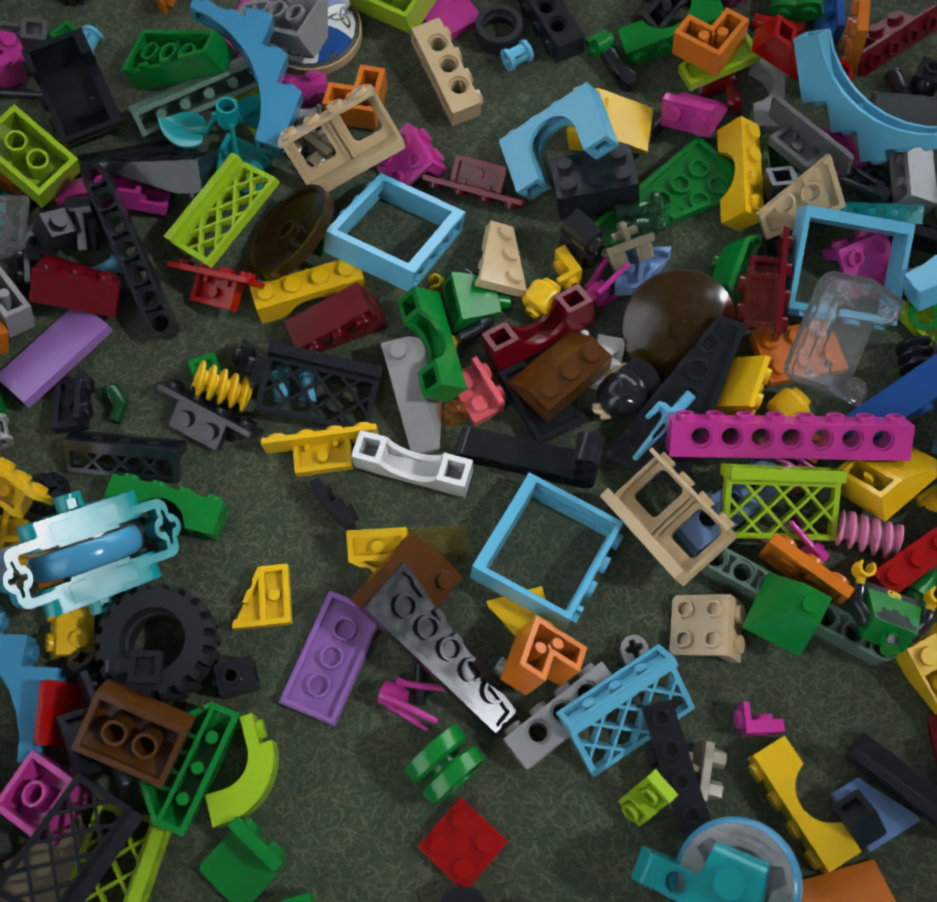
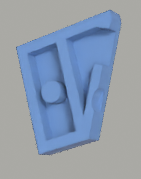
(640, 271)
(892, 814)

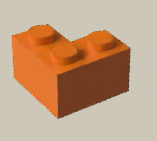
(709, 45)
(362, 114)
(542, 654)

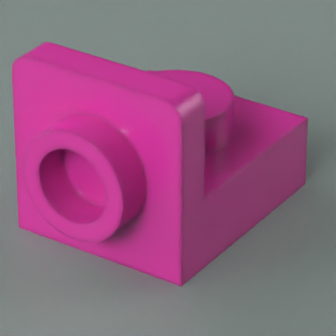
(761, 725)

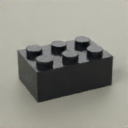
(594, 184)

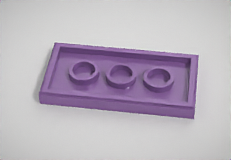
(53, 355)
(330, 660)

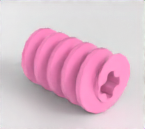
(869, 533)

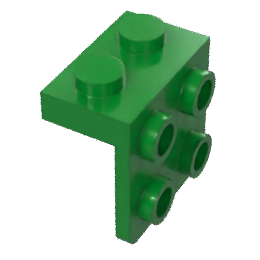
(244, 862)

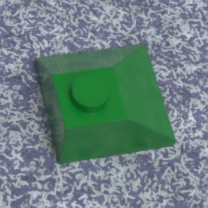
(786, 613)

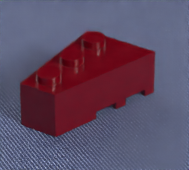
(75, 286)
(337, 320)

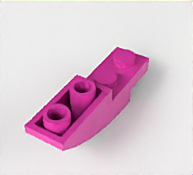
(133, 192)

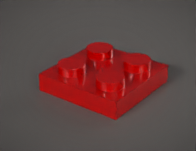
(462, 844)

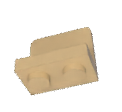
(707, 626)

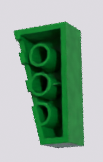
(175, 56)

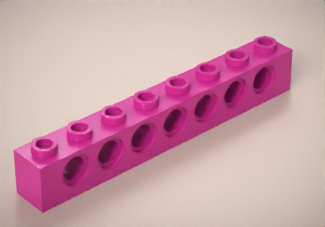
(893, 445)

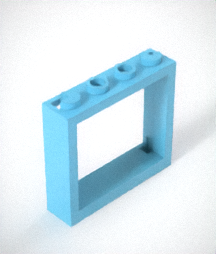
(898, 259)
(379, 263)
(570, 506)

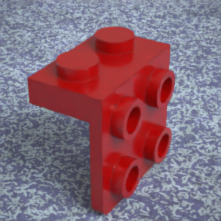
(54, 700)

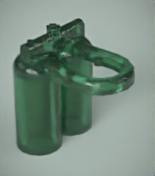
(644, 214)

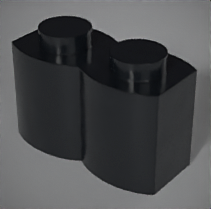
(581, 238)

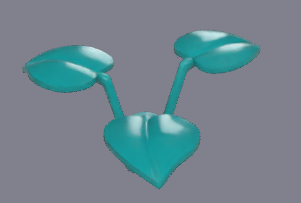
(188, 128)

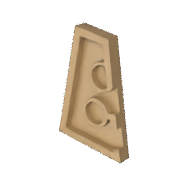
(815, 187)
(500, 262)

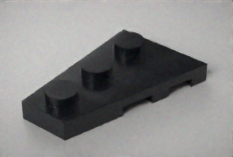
(541, 431)

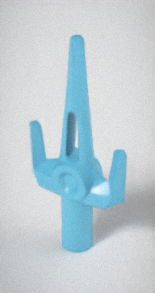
(684, 401)

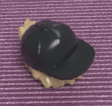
(625, 389)

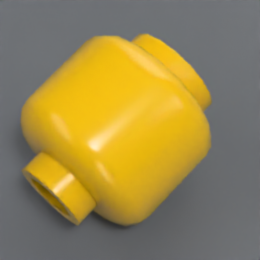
(539, 297)
(789, 402)

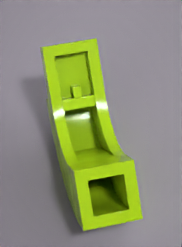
(256, 781)

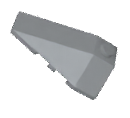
(297, 23)
(419, 415)

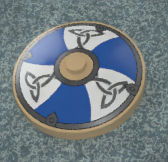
(340, 46)

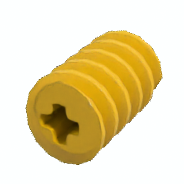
(222, 386)

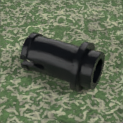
(897, 82)

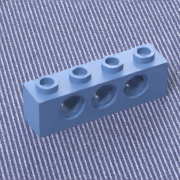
(698, 536)

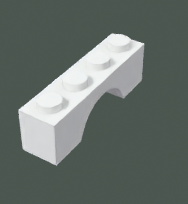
(438, 472)

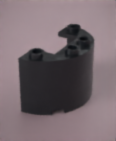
(67, 78)

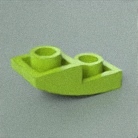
(647, 798)

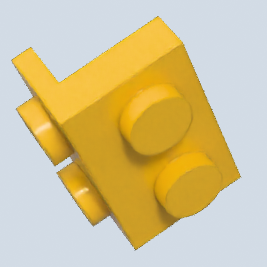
(70, 633)

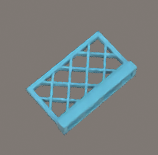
(618, 692)

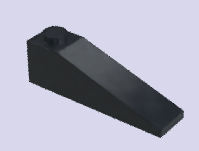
(178, 175)

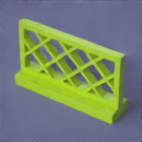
(213, 202)
(789, 477)
(146, 864)

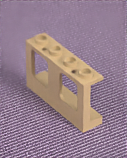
(351, 156)
(658, 531)

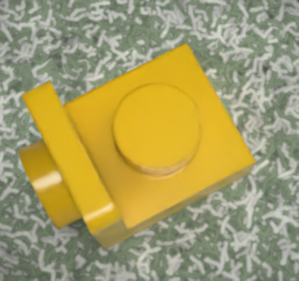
(567, 268)

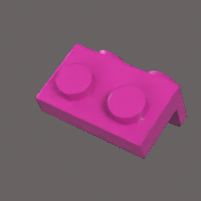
(311, 84)

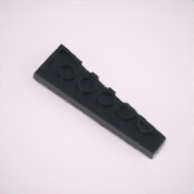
(423, 633)

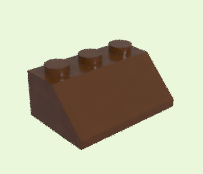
(562, 374)
(426, 564)
(133, 732)

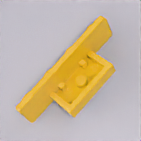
(319, 450)
(18, 491)

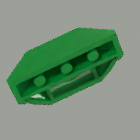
(734, 263)
(194, 771)

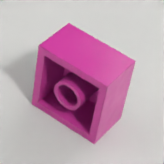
(35, 791)

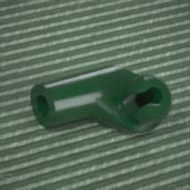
(118, 401)

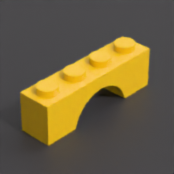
(741, 143)
(288, 292)
(825, 843)

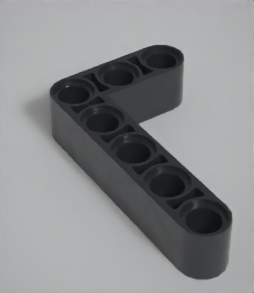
(544, 460)

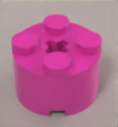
(10, 60)

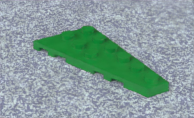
(687, 186)

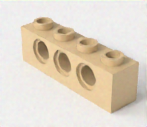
(434, 36)

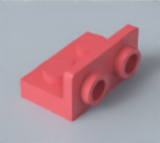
(482, 395)

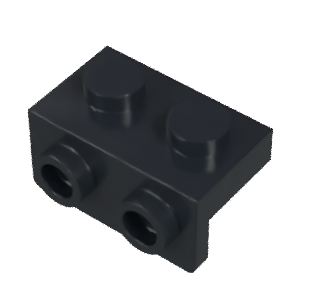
(73, 403)

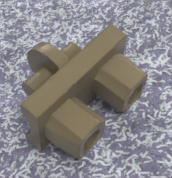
(317, 145)
(641, 245)
(704, 758)

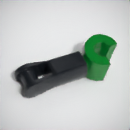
(604, 45)

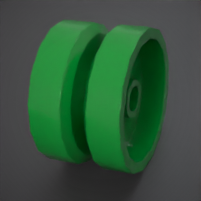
(441, 761)

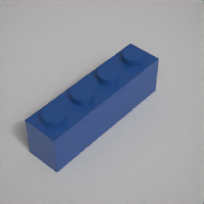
(907, 396)

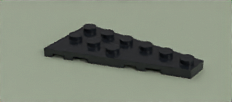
(703, 375)

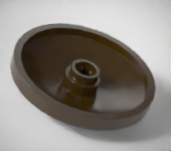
(290, 232)
(671, 315)

